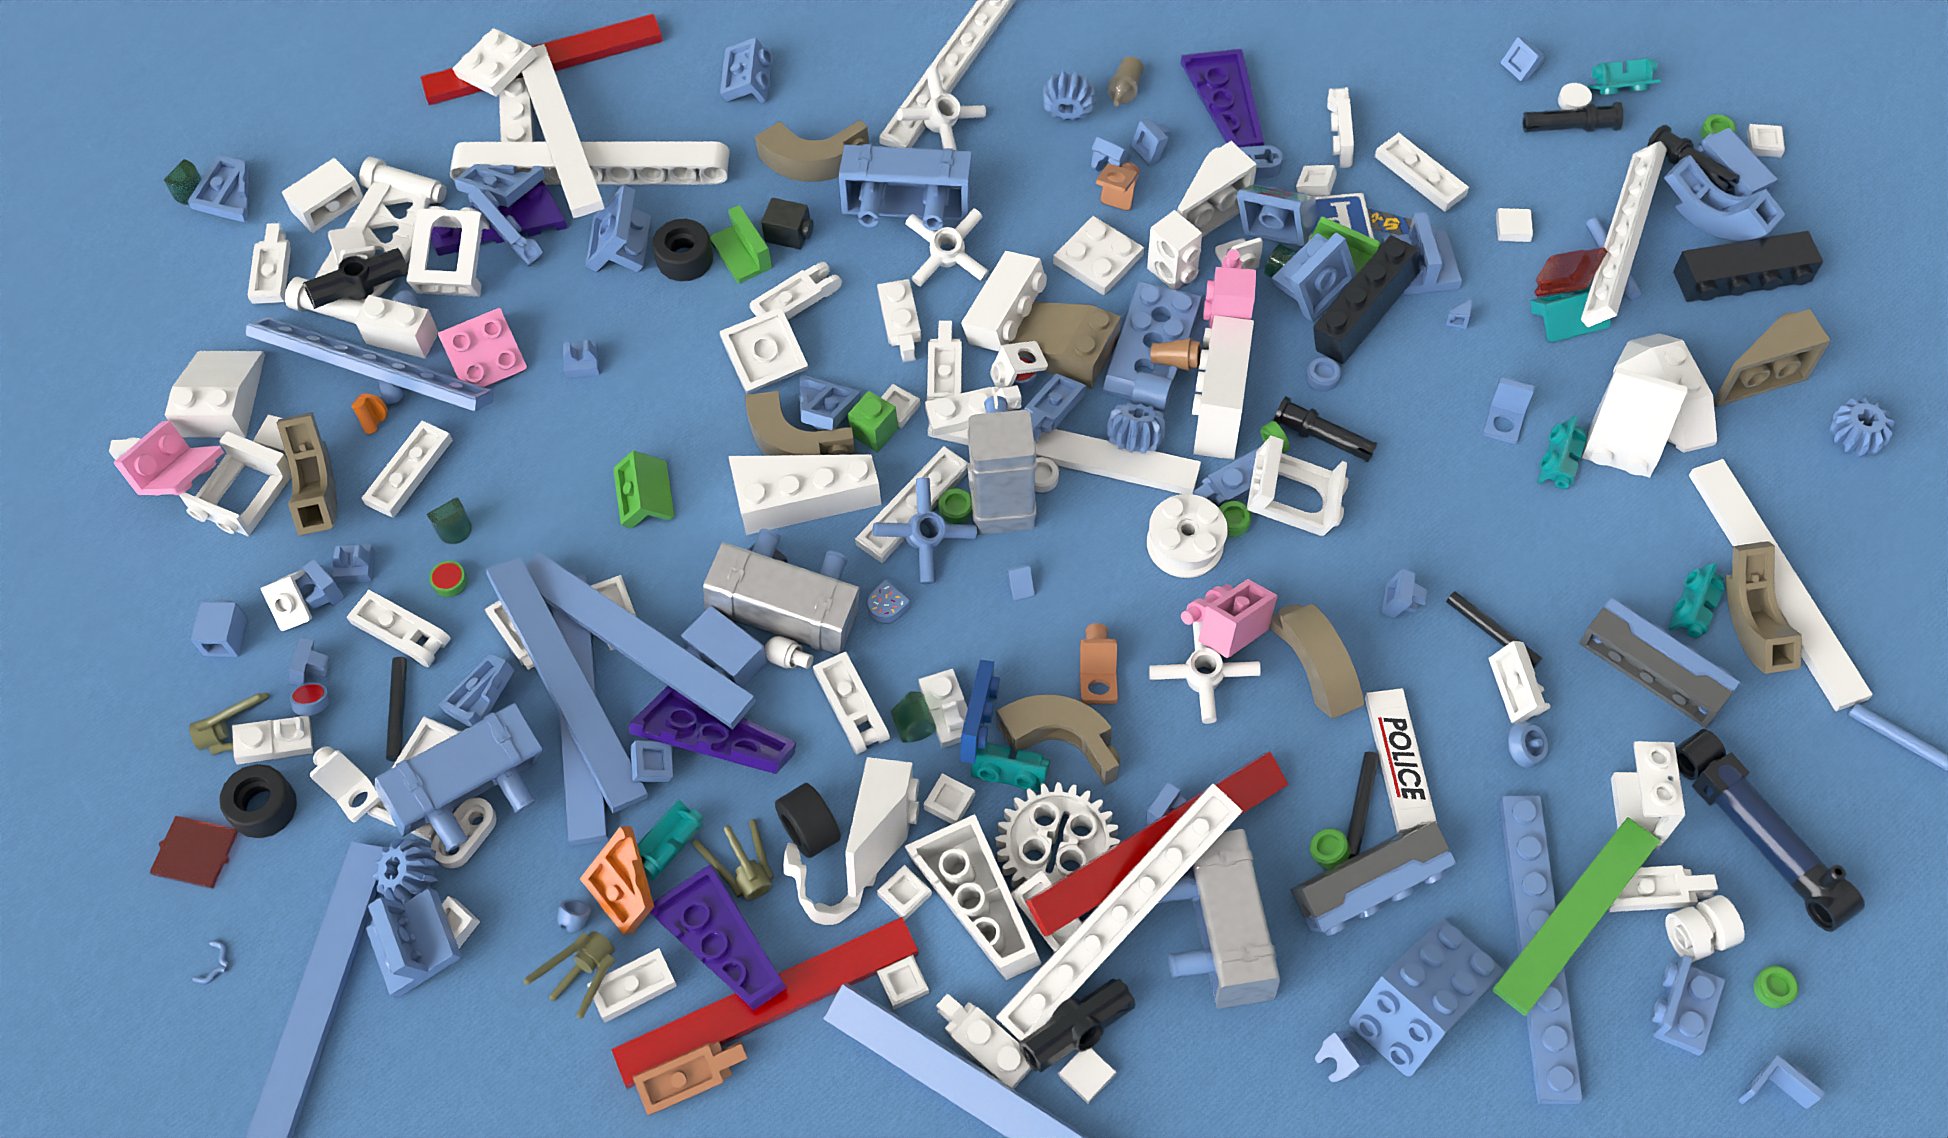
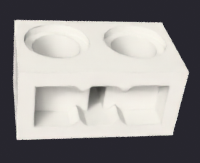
(1174, 250)

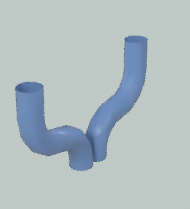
(223, 968)

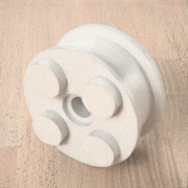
(1186, 535)

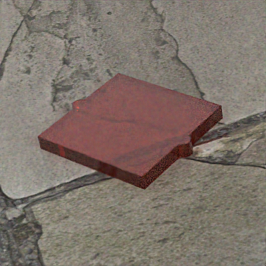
(194, 852)

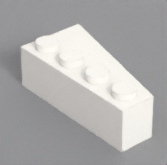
(1222, 386)
(801, 488)
(971, 884)

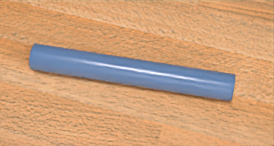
(1600, 235)
(1899, 736)

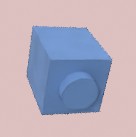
(219, 628)

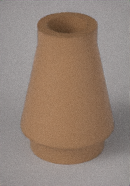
(1179, 353)

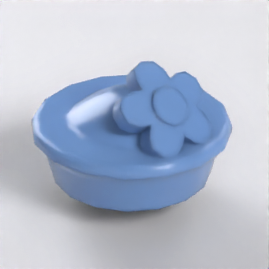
(1527, 744)

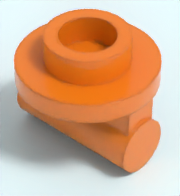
(369, 411)

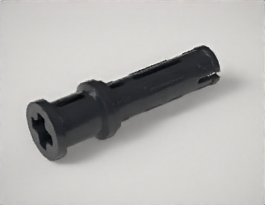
(1588, 118)
(1681, 148)
(1309, 423)

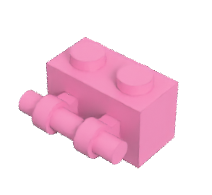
(1231, 290)
(1232, 616)

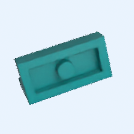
(1563, 314)

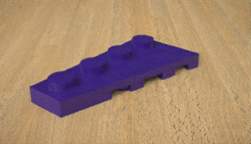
(1226, 93)
(532, 212)
(683, 724)
(715, 931)

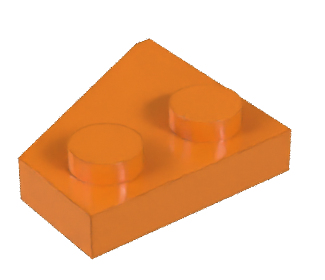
(620, 881)

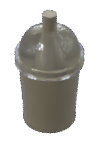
(1124, 84)

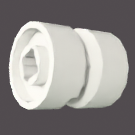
(1705, 928)

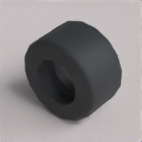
(677, 235)
(240, 790)
(807, 820)

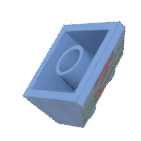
(1277, 214)

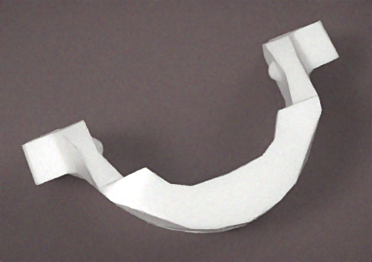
(818, 912)

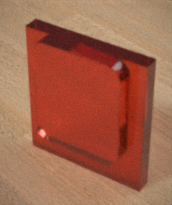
(1569, 271)

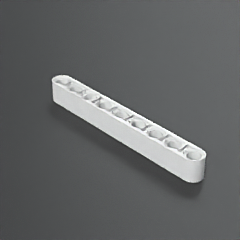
(609, 161)

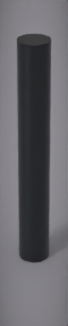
(1487, 624)
(396, 708)
(1362, 802)

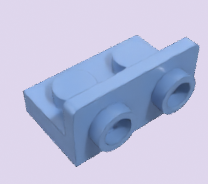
(746, 71)
(1687, 1007)

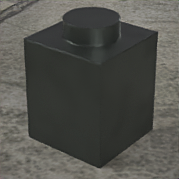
(786, 223)

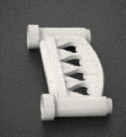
(385, 187)

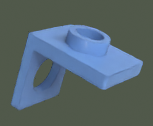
(1510, 403)
(1787, 1077)

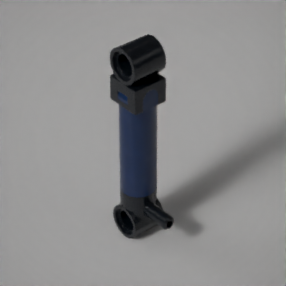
(1723, 781)

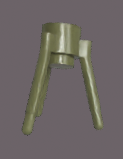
(213, 730)
(751, 879)
(593, 953)

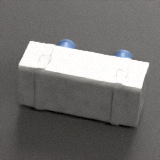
(1002, 469)
(783, 596)
(1231, 925)

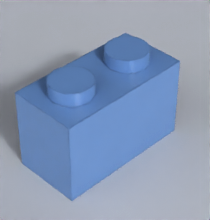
(724, 647)

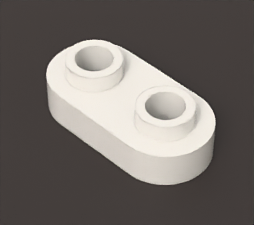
(476, 834)

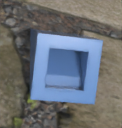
(1460, 315)
(1021, 582)

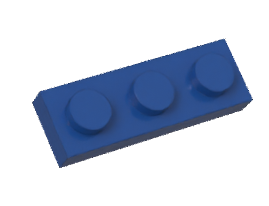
(979, 712)

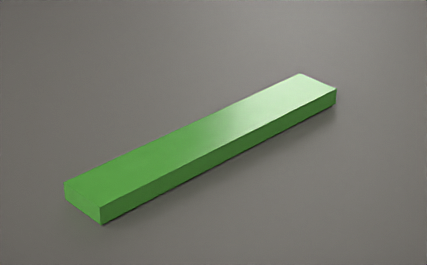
(1575, 916)

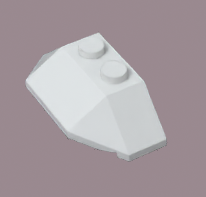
(1671, 361)

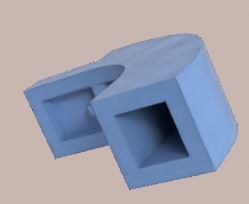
(1718, 211)

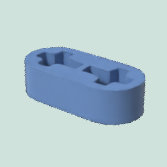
(1260, 154)

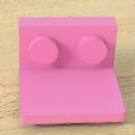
(483, 349)
(165, 462)

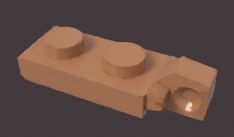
(687, 1075)

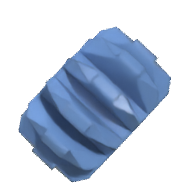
(1069, 96)
(1136, 427)
(1862, 427)
(405, 869)

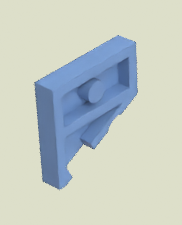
(500, 181)
(223, 190)
(825, 403)
(478, 691)

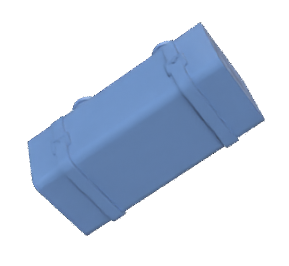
(904, 183)
(459, 770)

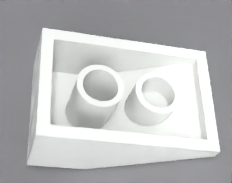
(1214, 190)
(215, 393)
(1633, 422)
(880, 819)

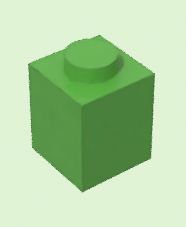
(873, 421)

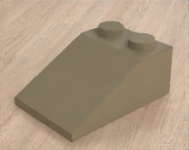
(1072, 338)
(1777, 359)

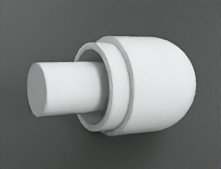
(787, 653)

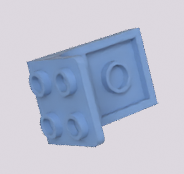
(1424, 996)

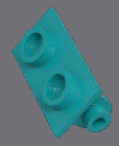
(1637, 75)
(1564, 442)
(1701, 588)
(1024, 772)
(668, 838)

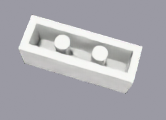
(1004, 301)

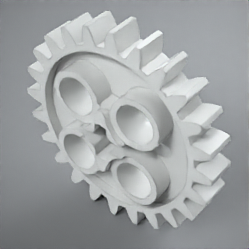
(1024, 834)

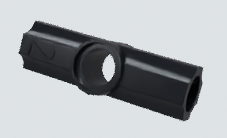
(356, 278)
(1077, 1025)

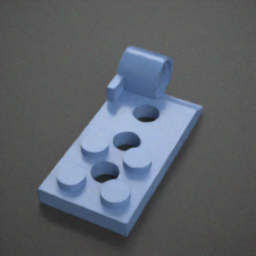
(1130, 352)

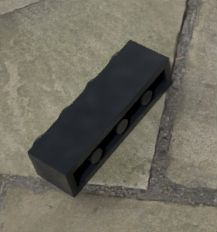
(1747, 266)
(1366, 299)

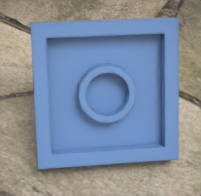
(619, 233)
(1436, 257)
(1317, 274)
(411, 940)

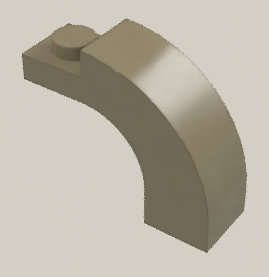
(804, 158)
(779, 438)
(313, 483)
(1755, 613)
(1322, 656)
(1061, 719)

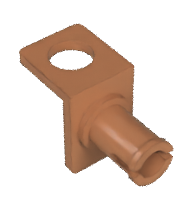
(1118, 185)
(1098, 665)

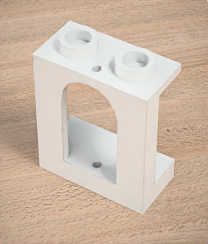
(464, 280)
(240, 453)
(1330, 485)
(1649, 792)

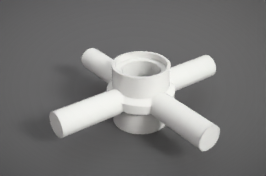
(947, 105)
(947, 258)
(1204, 683)

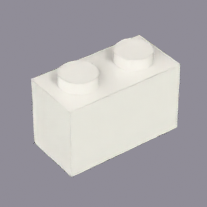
(323, 195)
(396, 326)

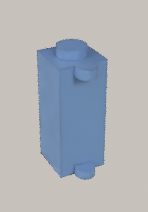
(1735, 156)

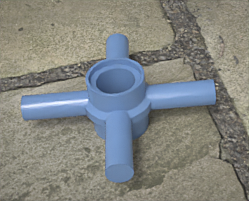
(914, 537)

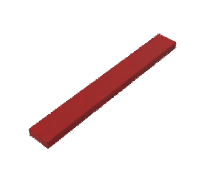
(562, 54)
(1099, 877)
(805, 985)

